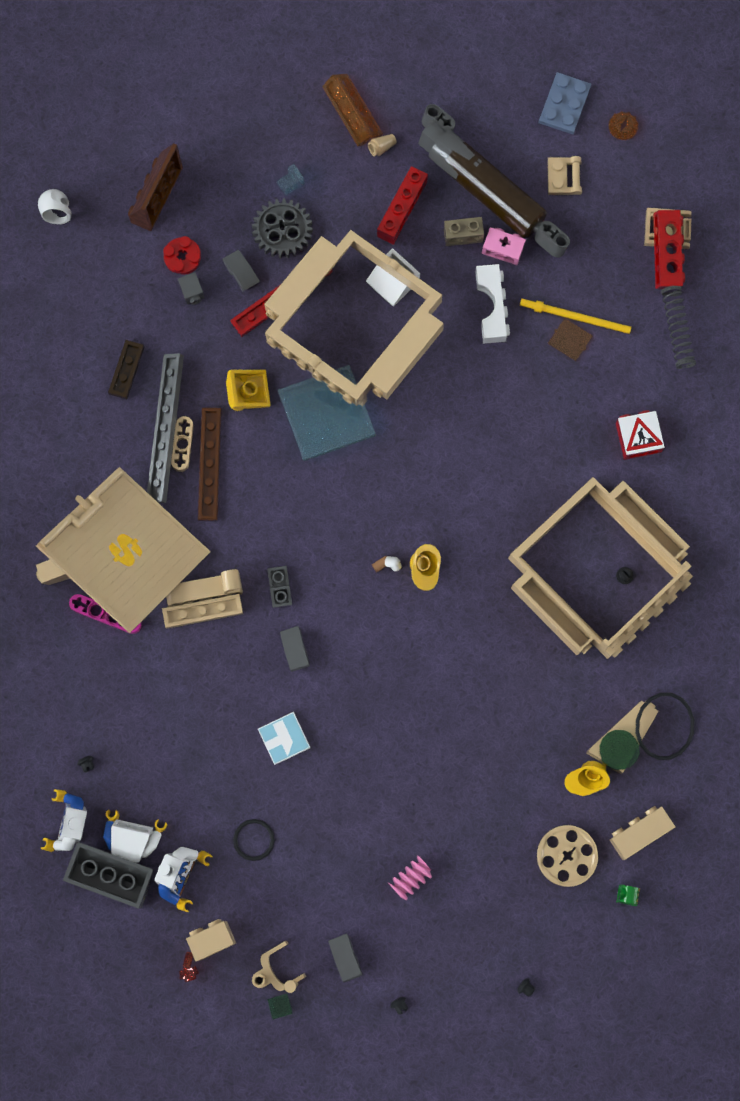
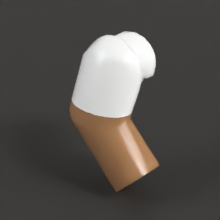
(387, 561)

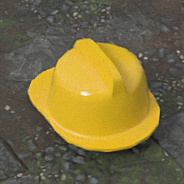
(425, 567)
(587, 779)

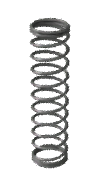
(690, 359)

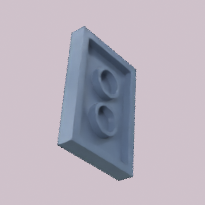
(564, 103)

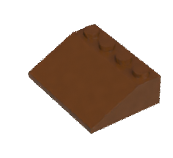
(156, 188)

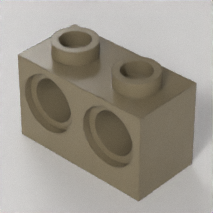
(463, 231)

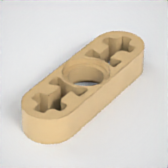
(186, 458)

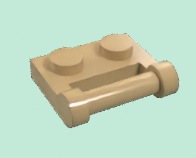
(558, 176)

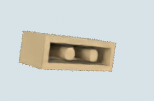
(641, 832)

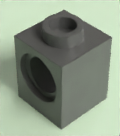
(191, 289)

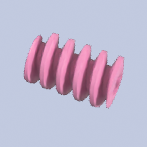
(411, 879)

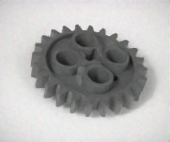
(279, 212)

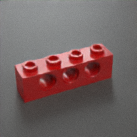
(402, 205)
(663, 277)

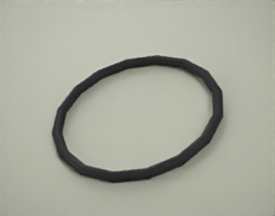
(638, 726)

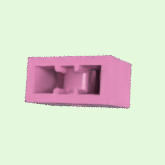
(510, 253)

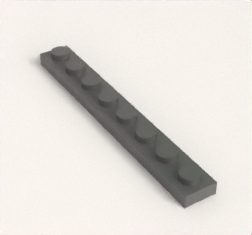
(165, 427)

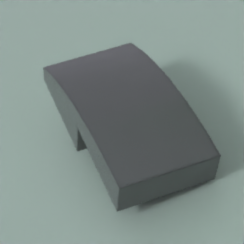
(241, 270)
(279, 586)
(294, 648)
(345, 958)

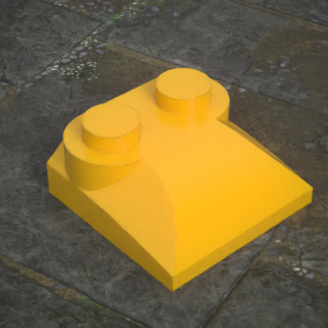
(247, 389)

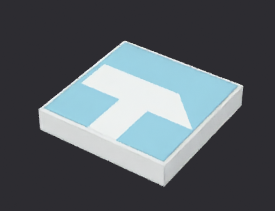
(284, 738)

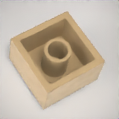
(211, 940)

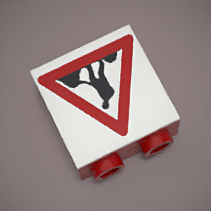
(639, 434)

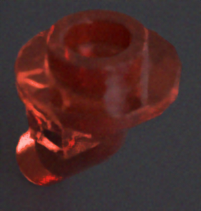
(188, 973)

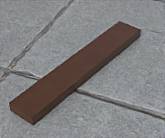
(209, 464)

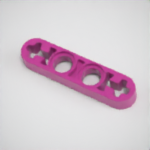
(103, 617)

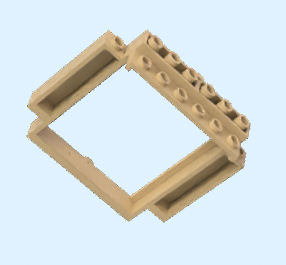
(398, 356)
(645, 528)

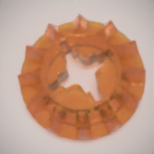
(627, 132)

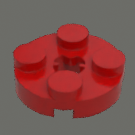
(172, 251)

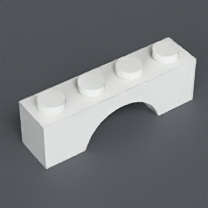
(489, 281)

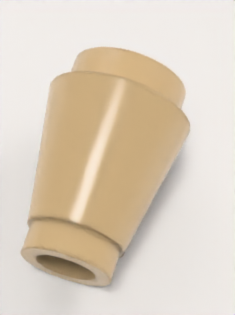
(379, 145)

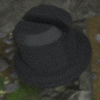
(624, 575)
(86, 762)
(526, 987)
(399, 1004)

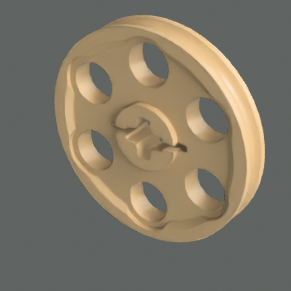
(577, 856)

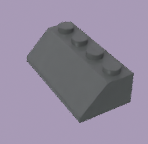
(109, 875)

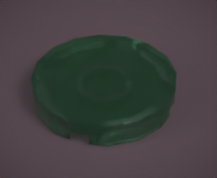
(619, 750)

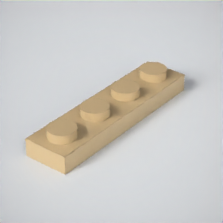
(202, 611)

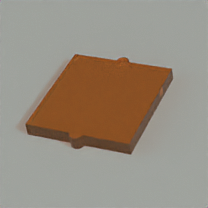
(570, 339)

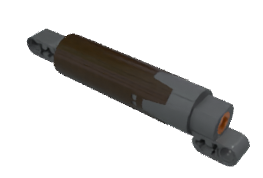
(487, 182)

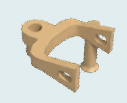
(269, 976)

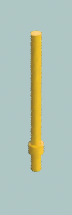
(539, 307)

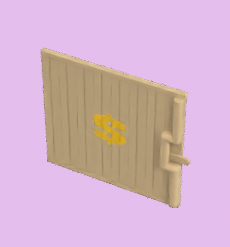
(123, 549)

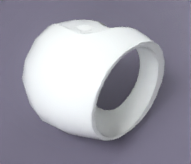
(54, 200)

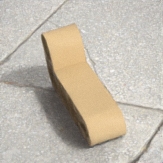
(206, 588)

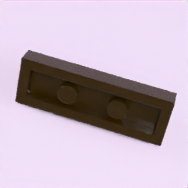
(126, 369)

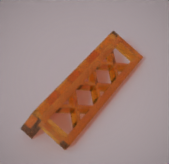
(349, 109)

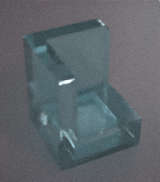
(291, 181)

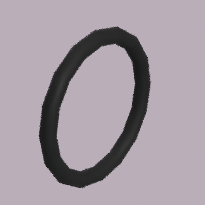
(271, 838)

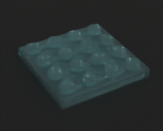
(323, 418)

